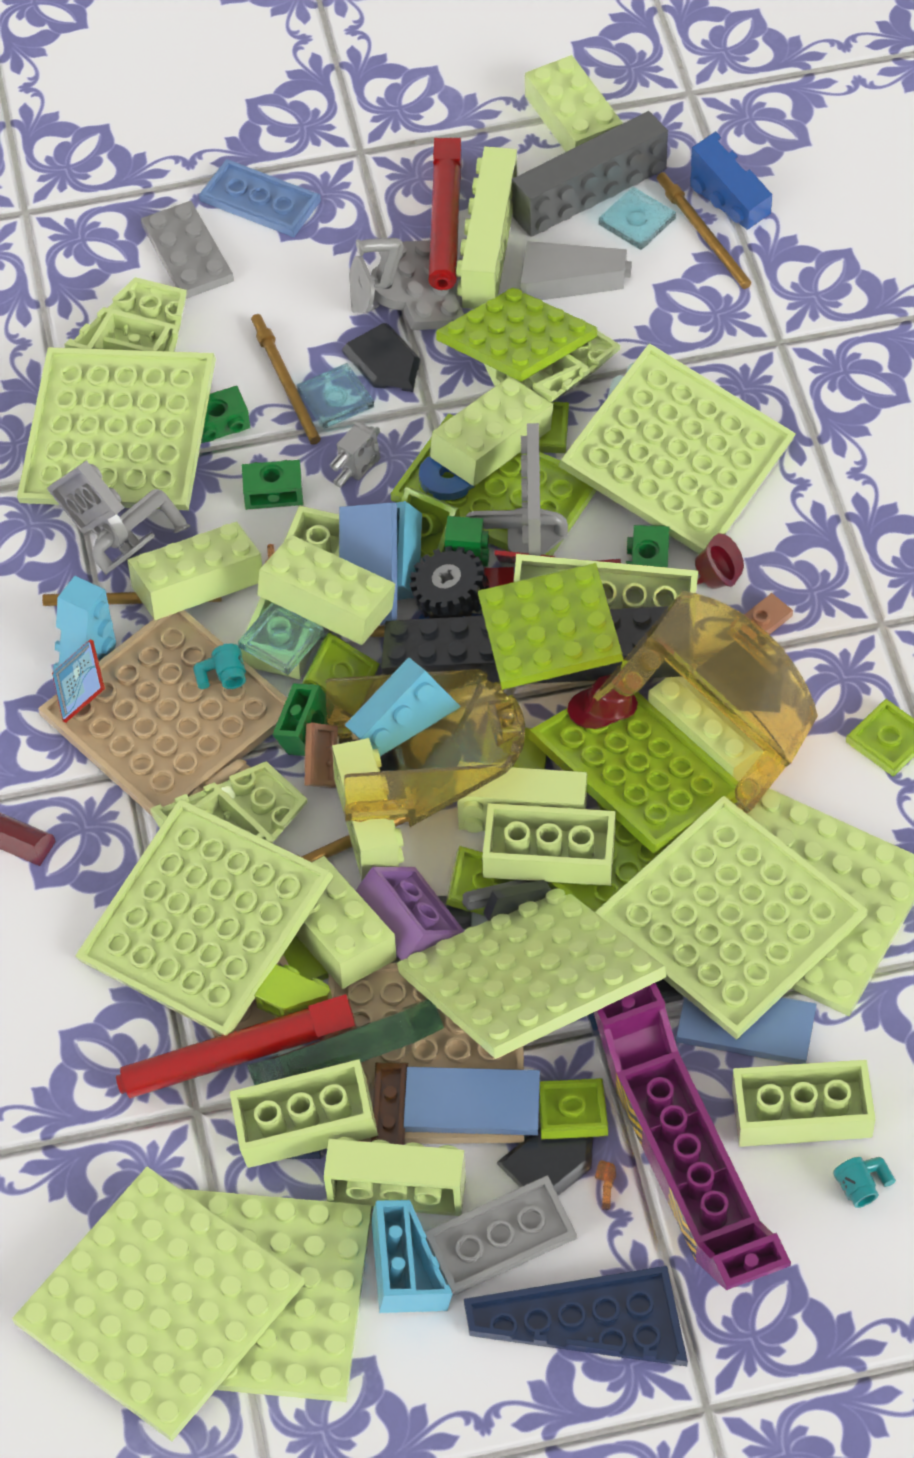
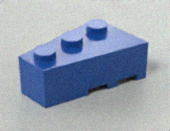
(727, 184)

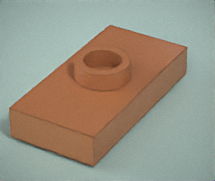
(770, 613)
(319, 755)

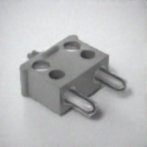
(356, 453)

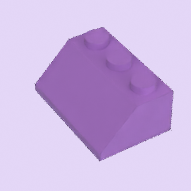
(408, 908)

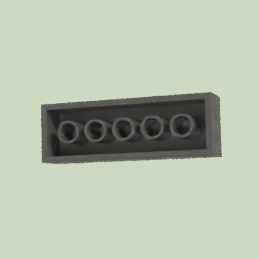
(589, 173)

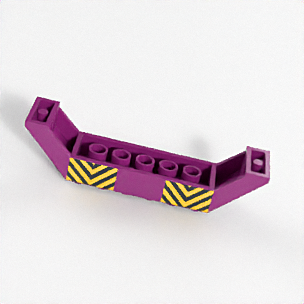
(684, 1143)

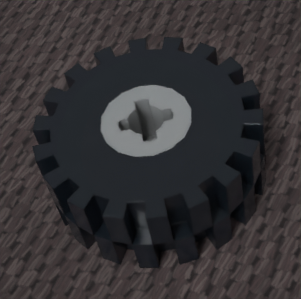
(448, 583)

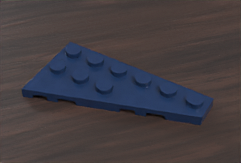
(602, 1315)

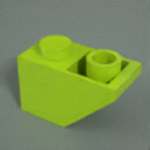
(288, 992)

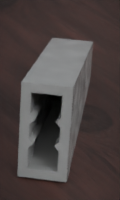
(572, 270)

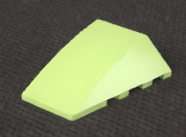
(140, 318)
(568, 371)
(251, 799)

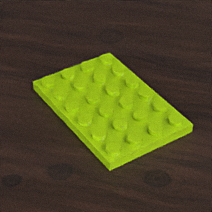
(503, 491)
(640, 770)

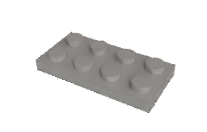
(187, 249)
(500, 1235)

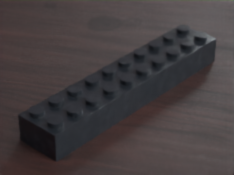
(465, 645)

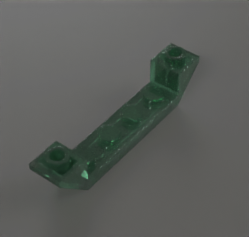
(361, 1043)

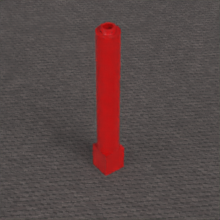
(445, 212)
(238, 1047)

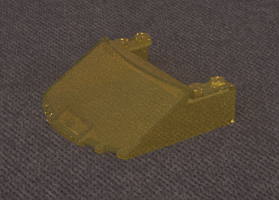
(737, 671)
(442, 760)

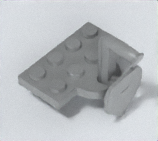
(401, 284)
(96, 508)
(529, 527)

